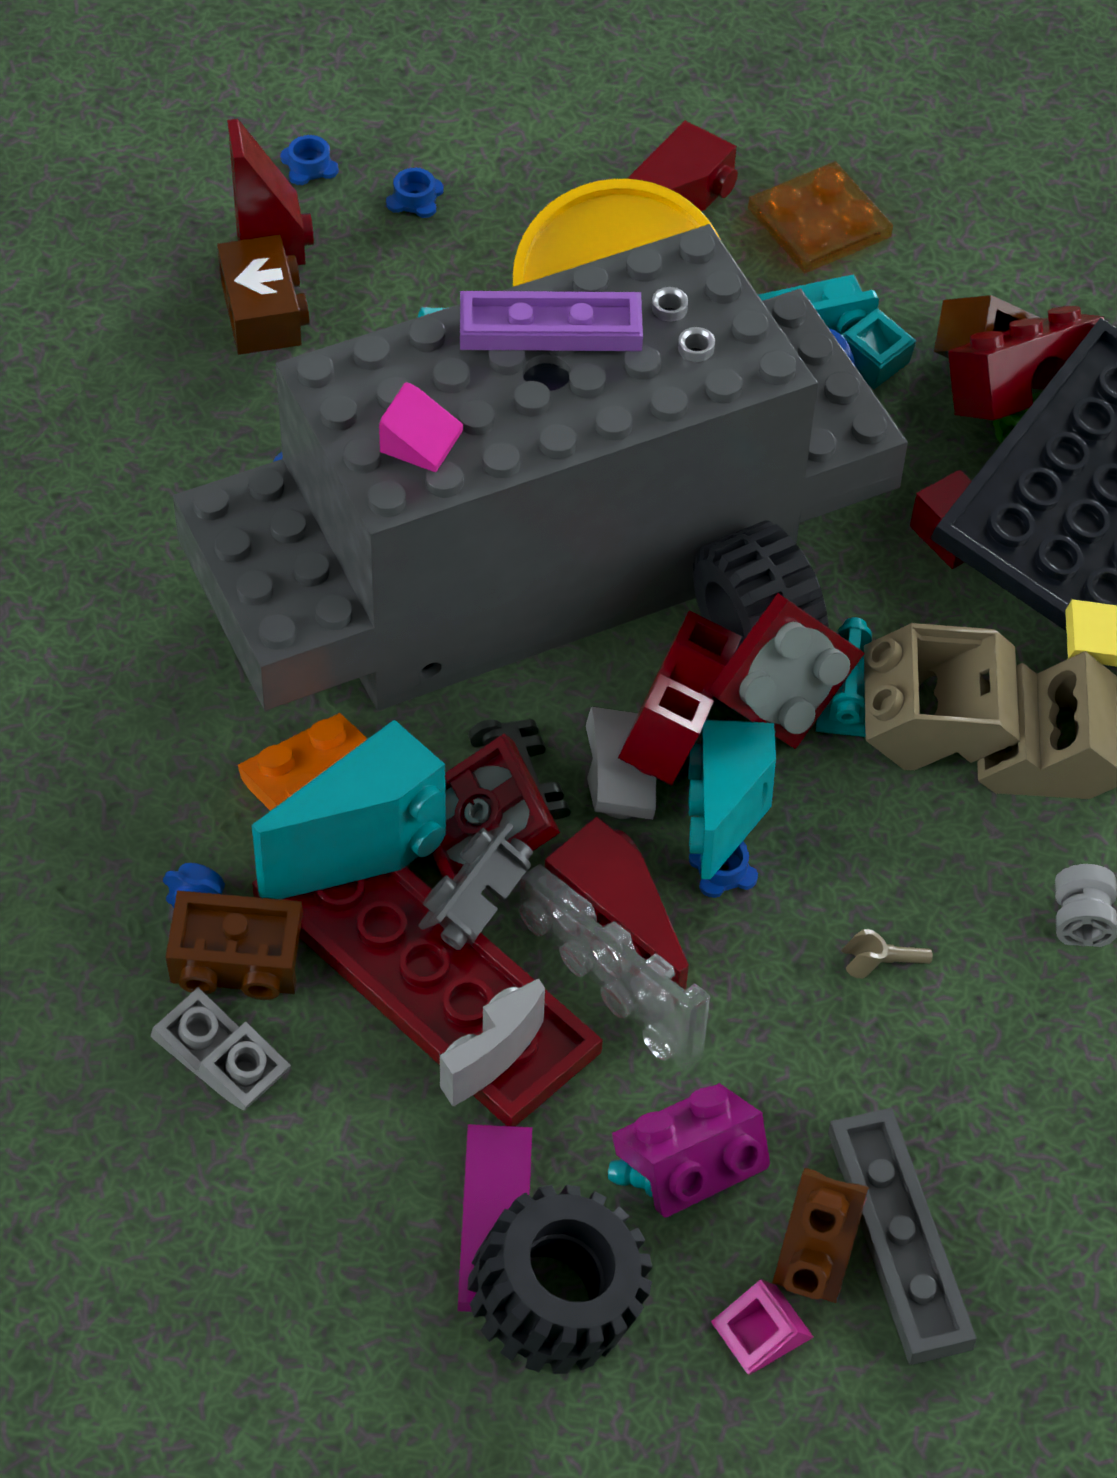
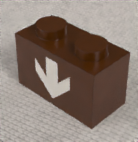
(261, 294)

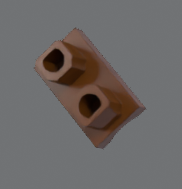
(820, 1236)

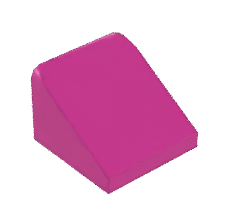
(418, 429)
(761, 1326)

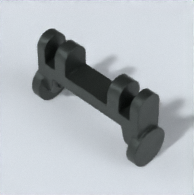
(528, 744)

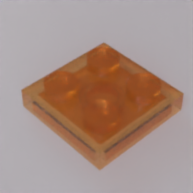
(820, 217)

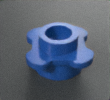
(308, 159)
(415, 192)
(737, 875)
(192, 878)

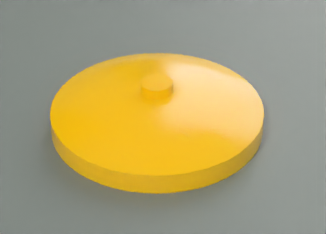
(601, 222)

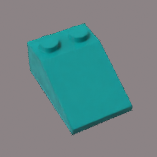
(354, 818)

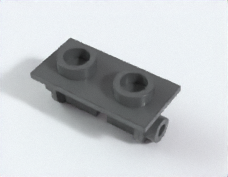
(459, 902)

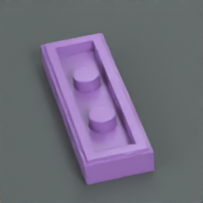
(551, 321)

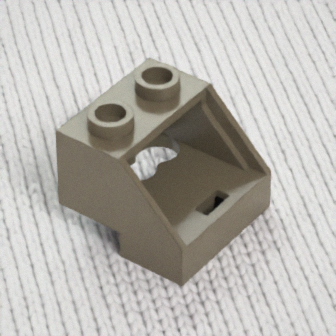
(971, 712)
(1035, 763)

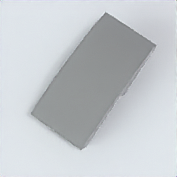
(614, 784)
(508, 1029)
(219, 1051)

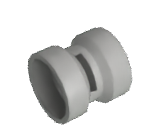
(1086, 903)

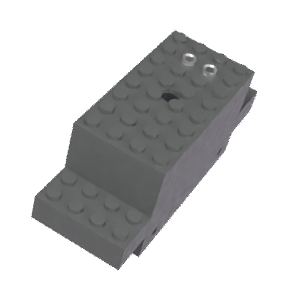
(559, 501)

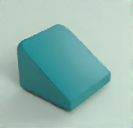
(879, 347)

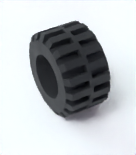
(746, 571)
(586, 1239)

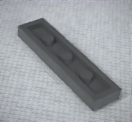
(902, 1238)

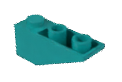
(728, 787)

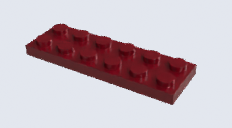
(436, 991)

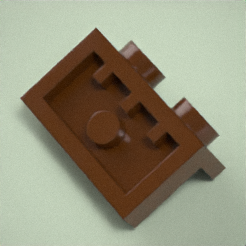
(234, 943)

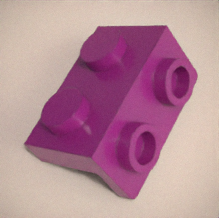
(695, 1147)

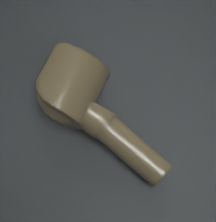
(872, 950)

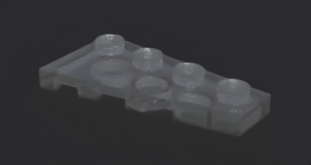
(630, 986)

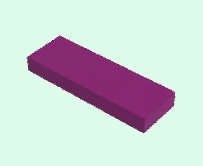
(494, 1177)

